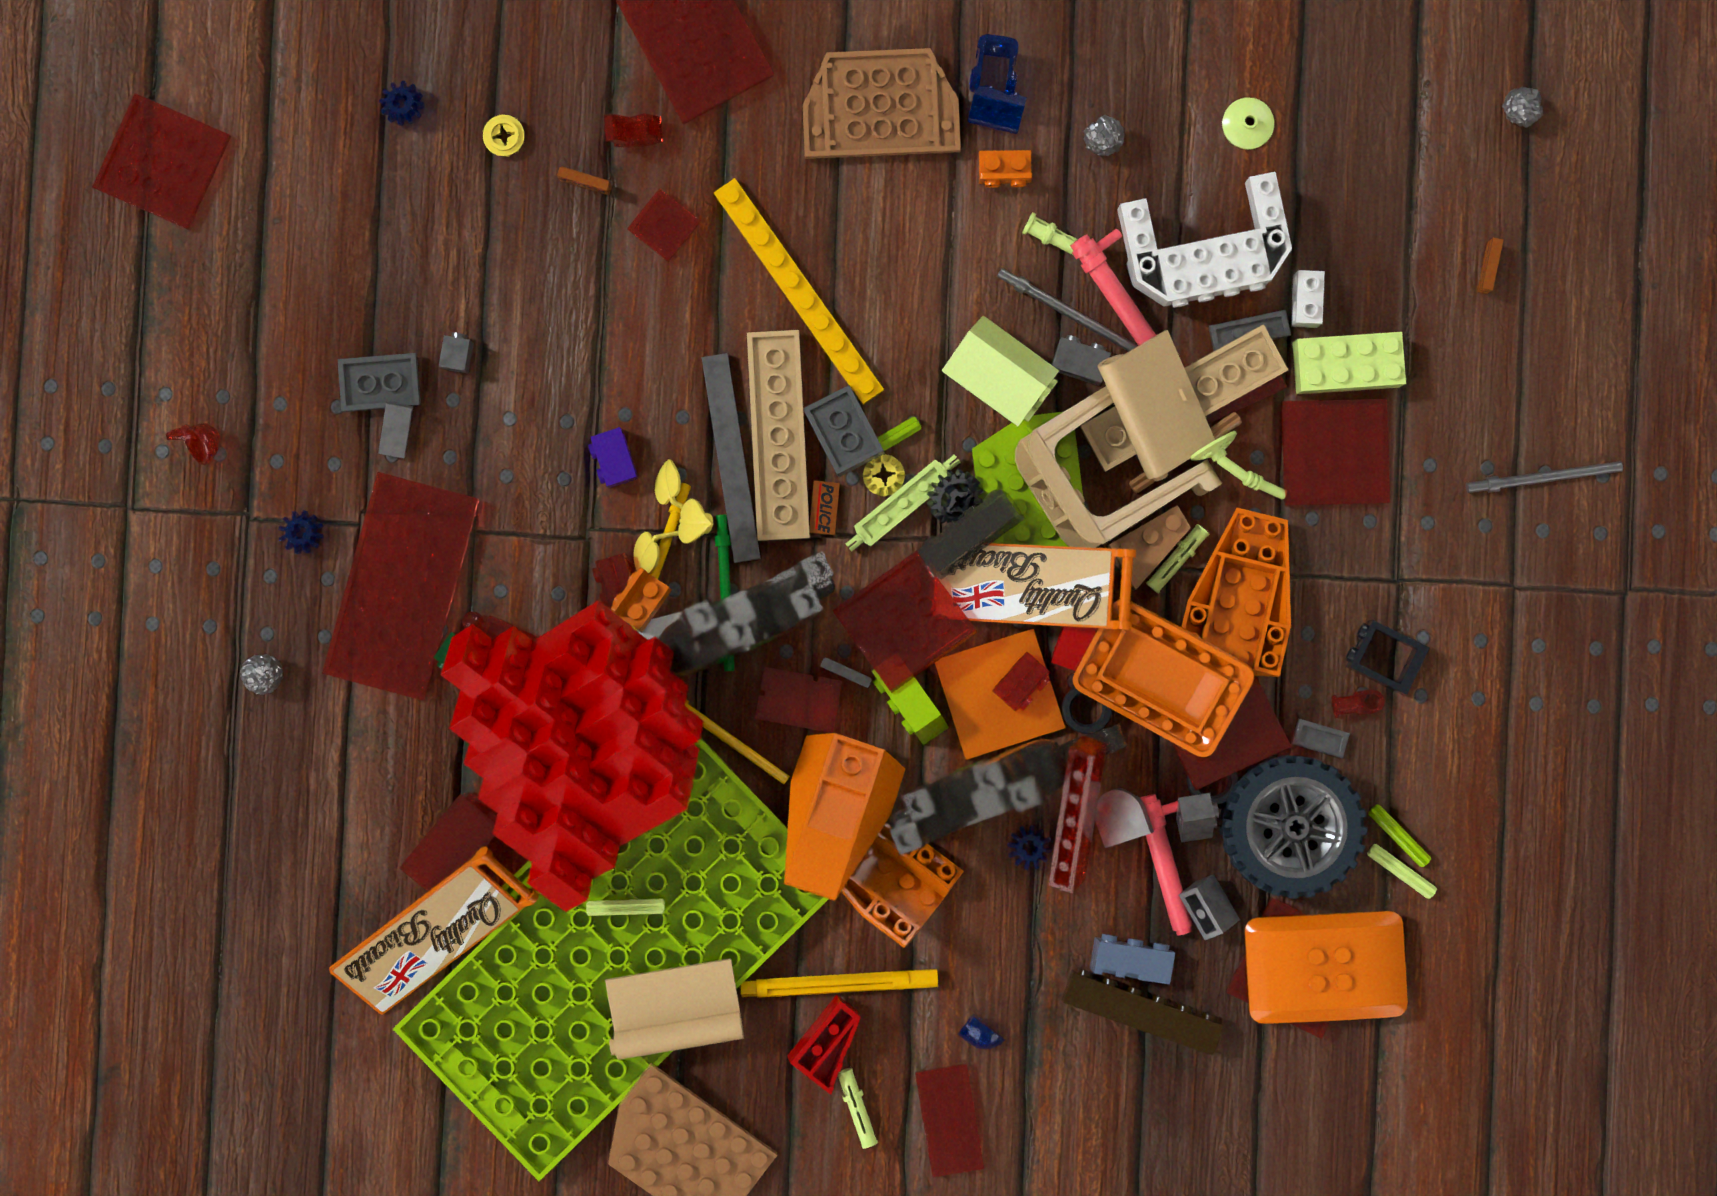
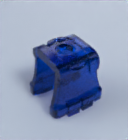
(1007, 49)

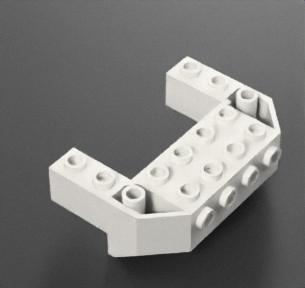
(1209, 265)

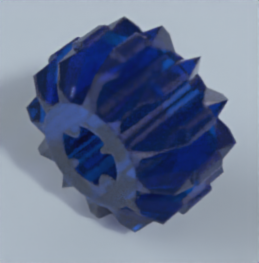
(392, 103)
(309, 536)
(1023, 853)

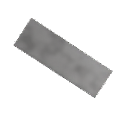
(1274, 322)

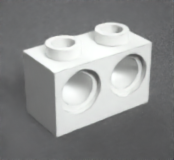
(1307, 299)

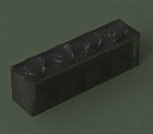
(970, 534)

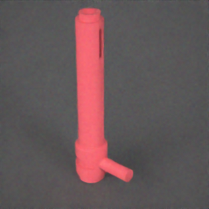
(1095, 264)
(1165, 863)

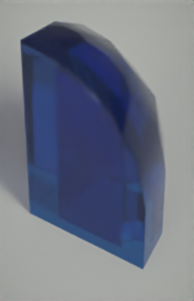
(980, 1034)

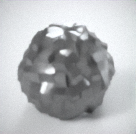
(1523, 106)
(1104, 136)
(261, 674)

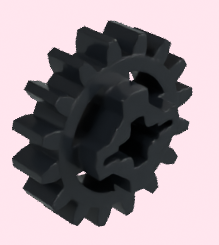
(954, 495)

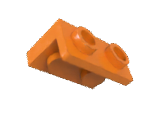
(1005, 167)
(640, 599)

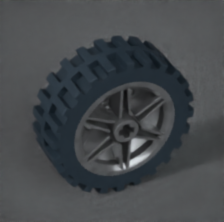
(1337, 838)

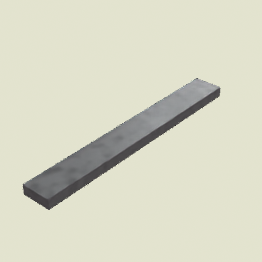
(731, 458)

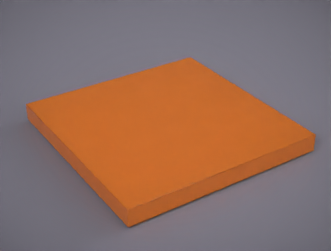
(978, 714)

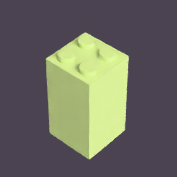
(1001, 371)

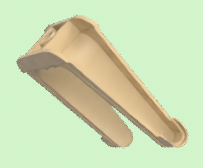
(1065, 505)

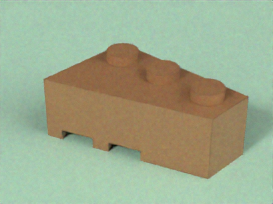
(1152, 543)

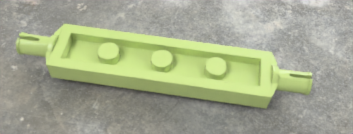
(900, 504)

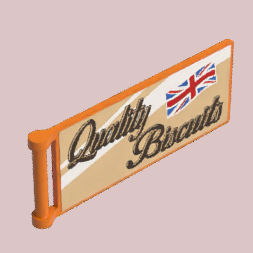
(1043, 586)
(431, 933)

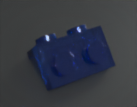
(997, 109)

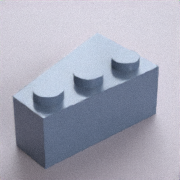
(1132, 959)

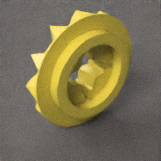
(493, 129)
(893, 482)

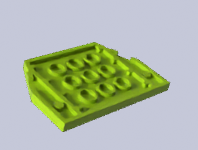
(997, 470)

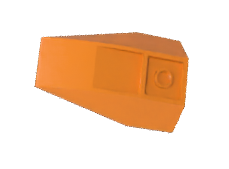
(1246, 593)
(836, 810)
(900, 890)

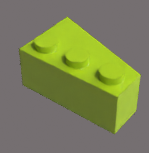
(916, 708)

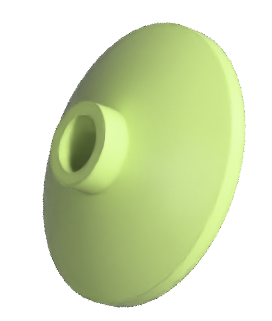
(1239, 132)

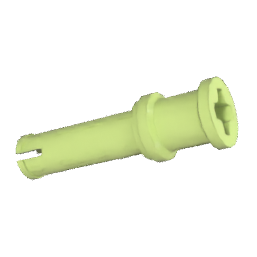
(1048, 233)

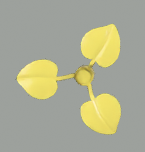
(693, 520)

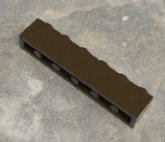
(1141, 1012)

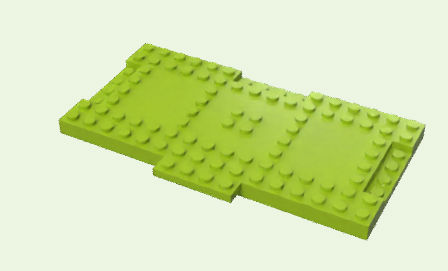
(529, 1012)

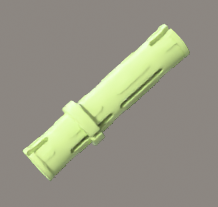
(1177, 558)
(848, 1079)

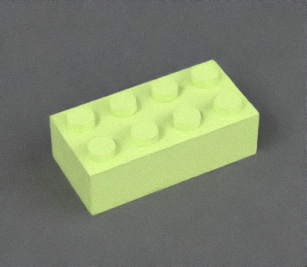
(1349, 363)

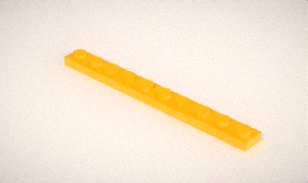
(798, 291)

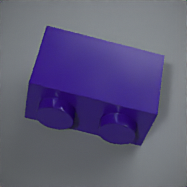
(613, 458)

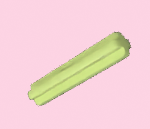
(1402, 871)
(625, 907)

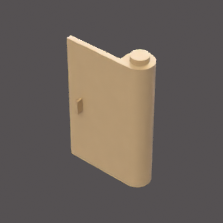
(1156, 405)
(674, 1009)

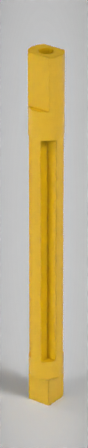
(840, 983)

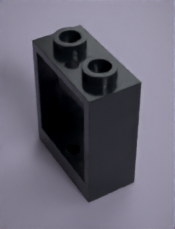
(1410, 668)

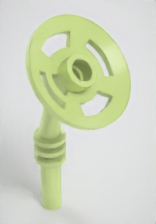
(1217, 452)

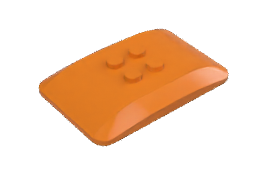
(1165, 679)
(1326, 967)

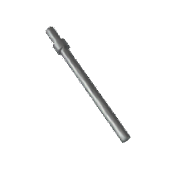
(1023, 286)
(1494, 483)

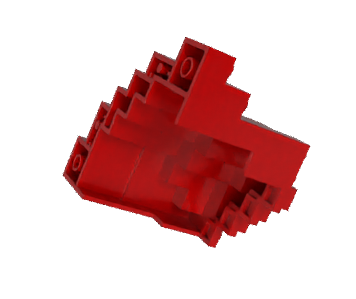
(573, 741)

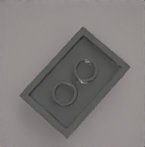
(375, 380)
(843, 431)

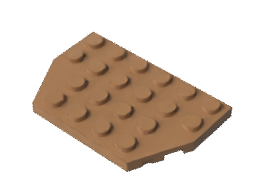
(880, 106)
(681, 1144)

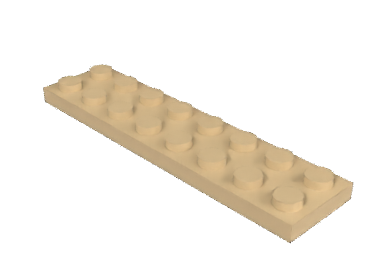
(1215, 380)
(778, 435)

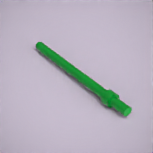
(722, 541)

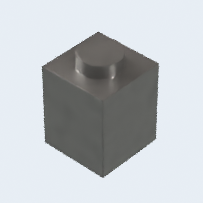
(456, 353)

